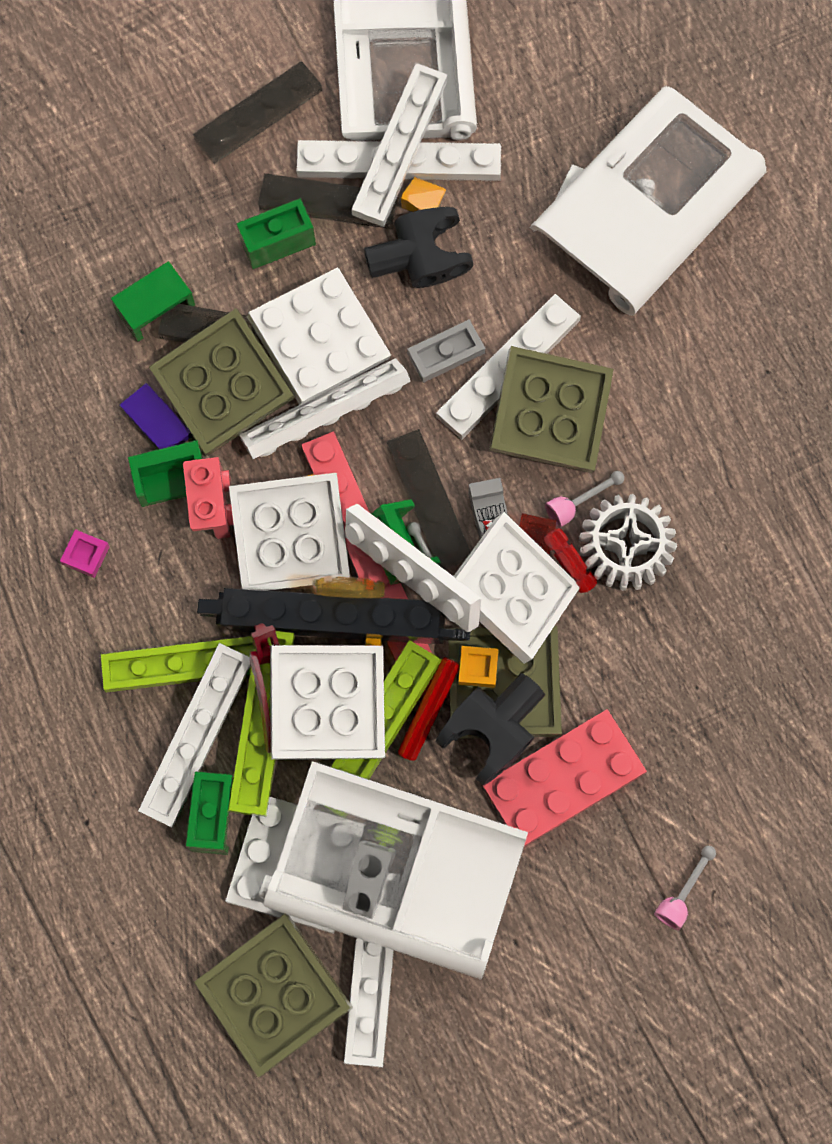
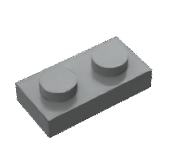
(446, 351)

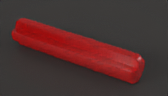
(428, 709)

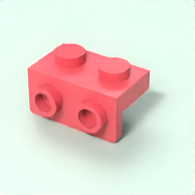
(206, 496)

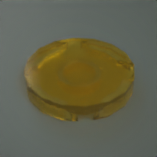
(349, 587)

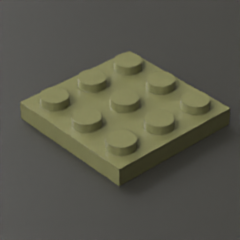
(222, 382)
(551, 409)
(543, 669)
(273, 995)

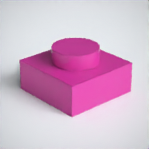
(84, 553)

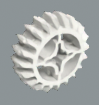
(614, 542)

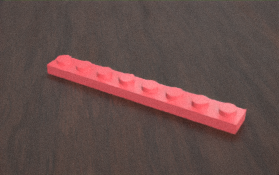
(327, 457)

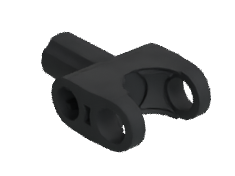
(417, 250)
(495, 723)

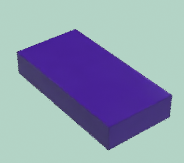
(155, 418)

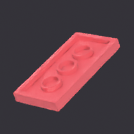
(565, 777)

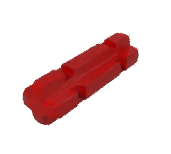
(570, 560)

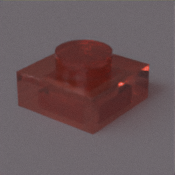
(537, 528)

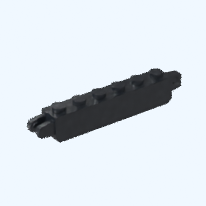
(331, 616)

